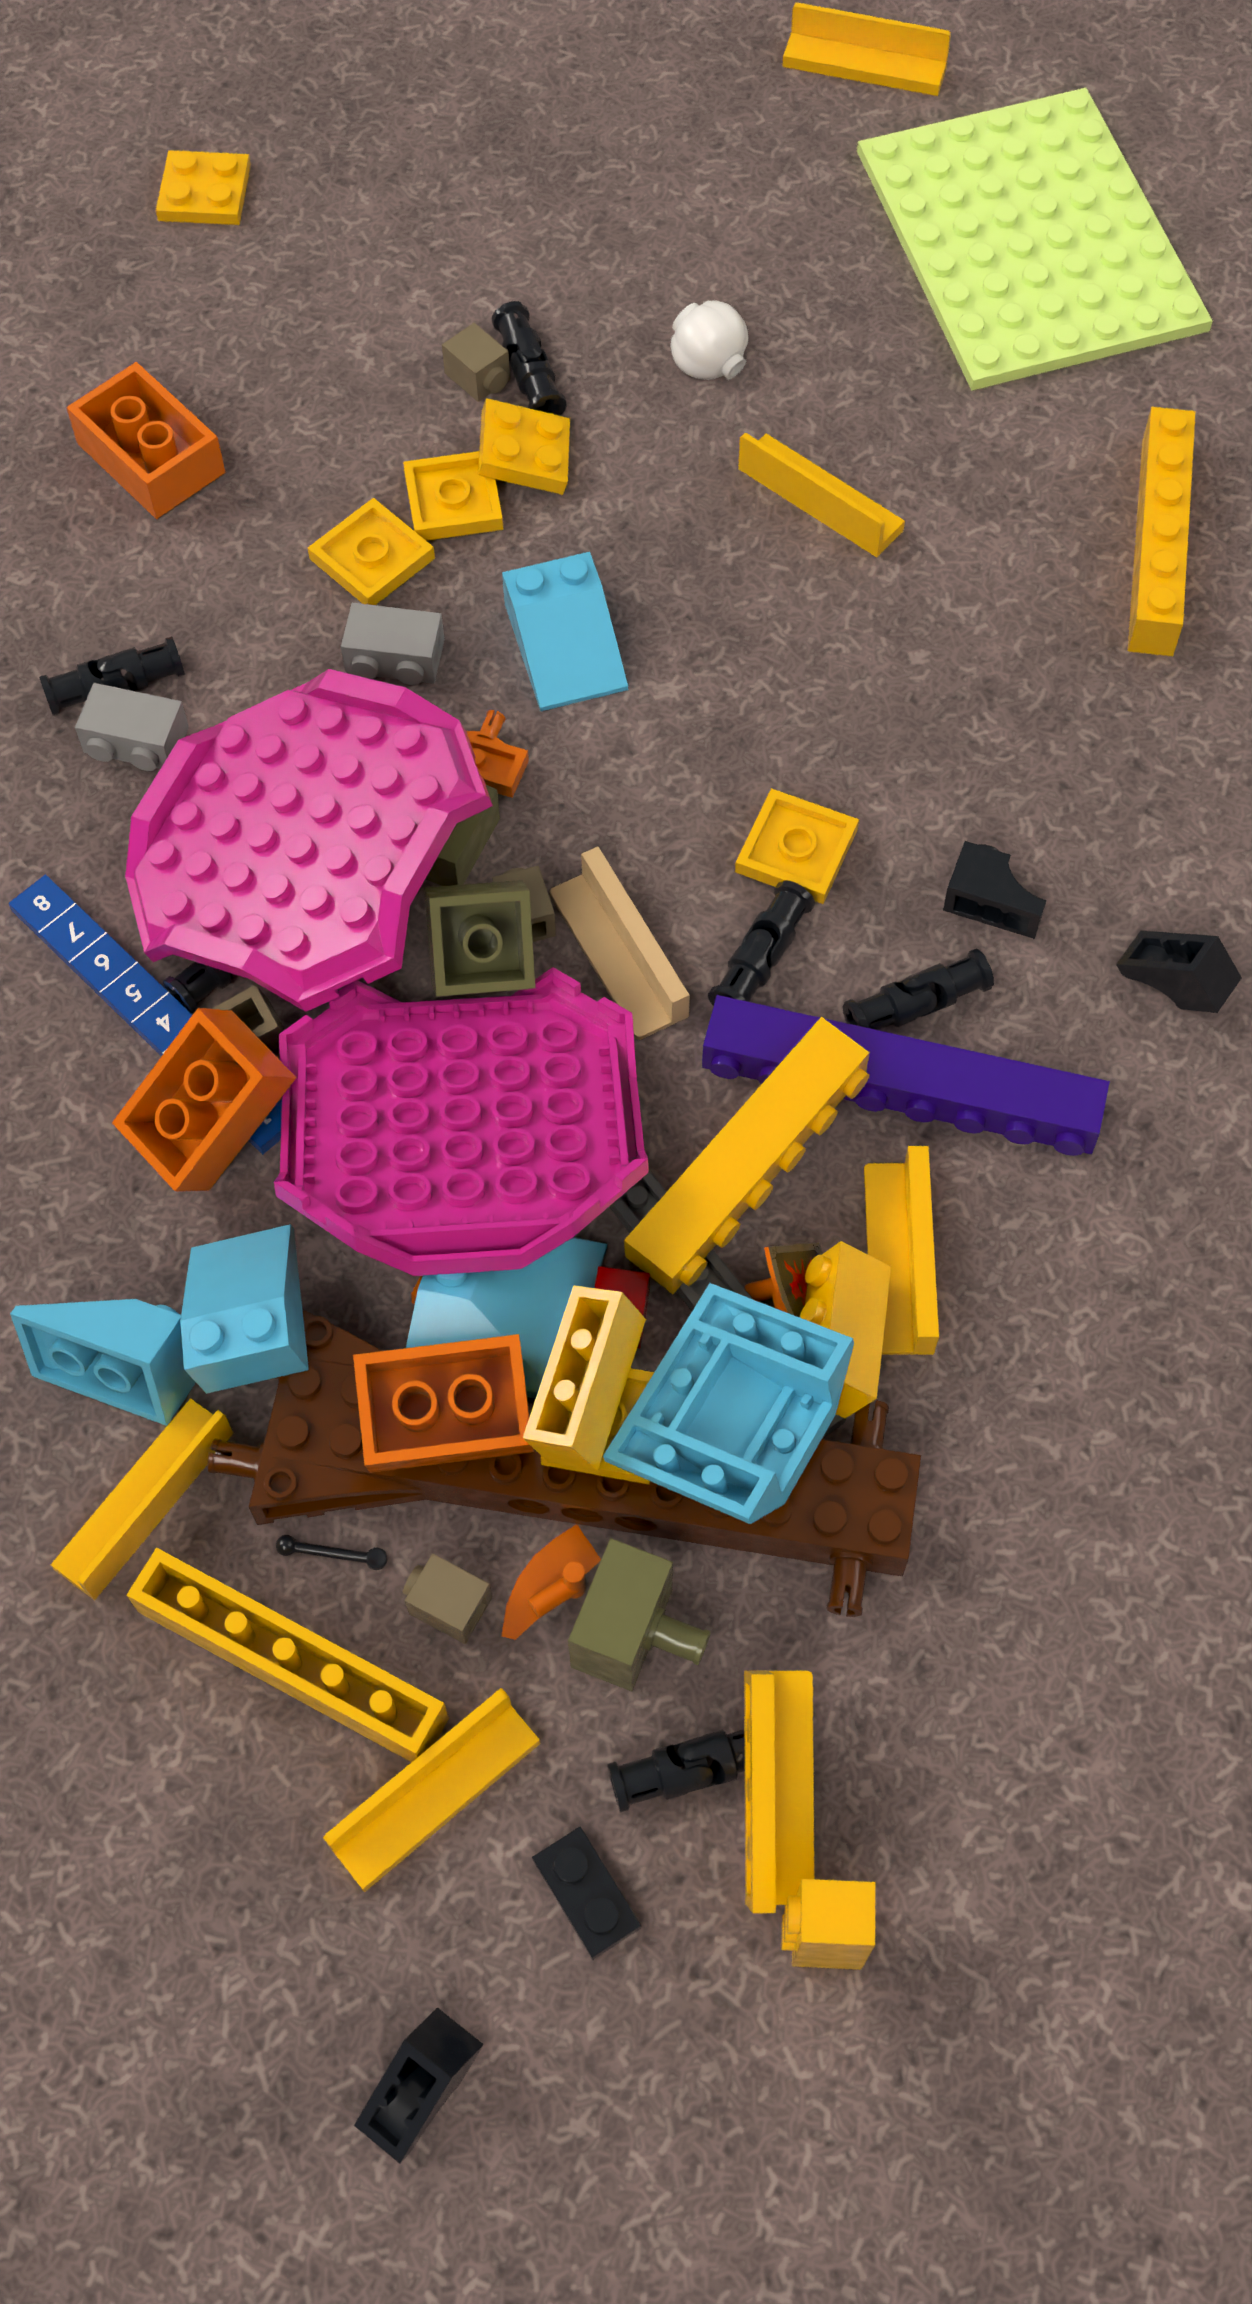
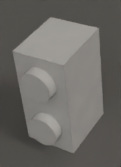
(392, 643)
(130, 726)

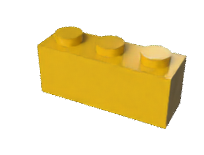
(850, 1297)
(585, 1378)
(830, 1924)

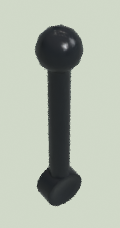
(375, 1558)

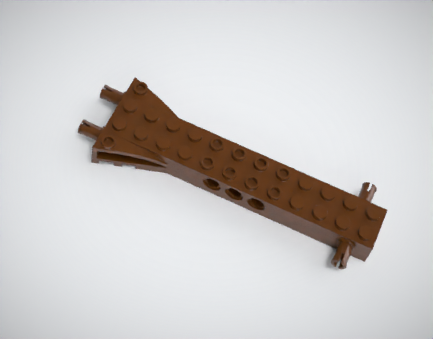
(844, 1512)

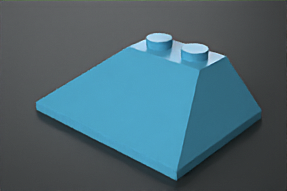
(507, 1303)
(735, 1405)

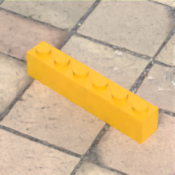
(1162, 532)
(747, 1156)
(288, 1656)

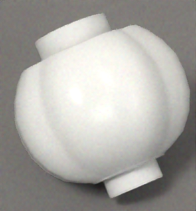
(709, 340)

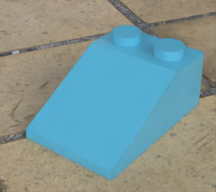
(564, 631)
(243, 1311)
(109, 1352)

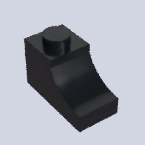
(988, 892)
(1184, 967)
(418, 2084)

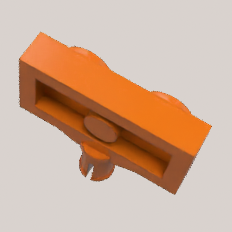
(497, 761)

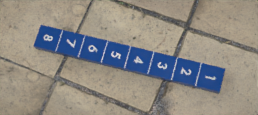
(115, 977)

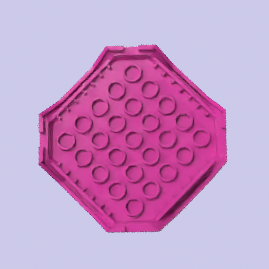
(301, 835)
(460, 1123)

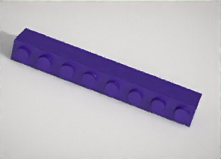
(921, 1078)

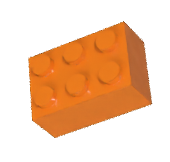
(146, 440)
(203, 1100)
(442, 1403)

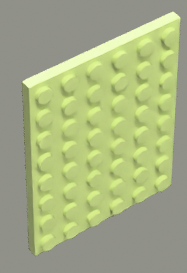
(1032, 238)

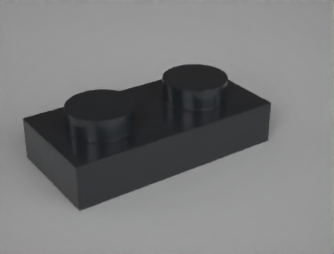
(586, 1893)

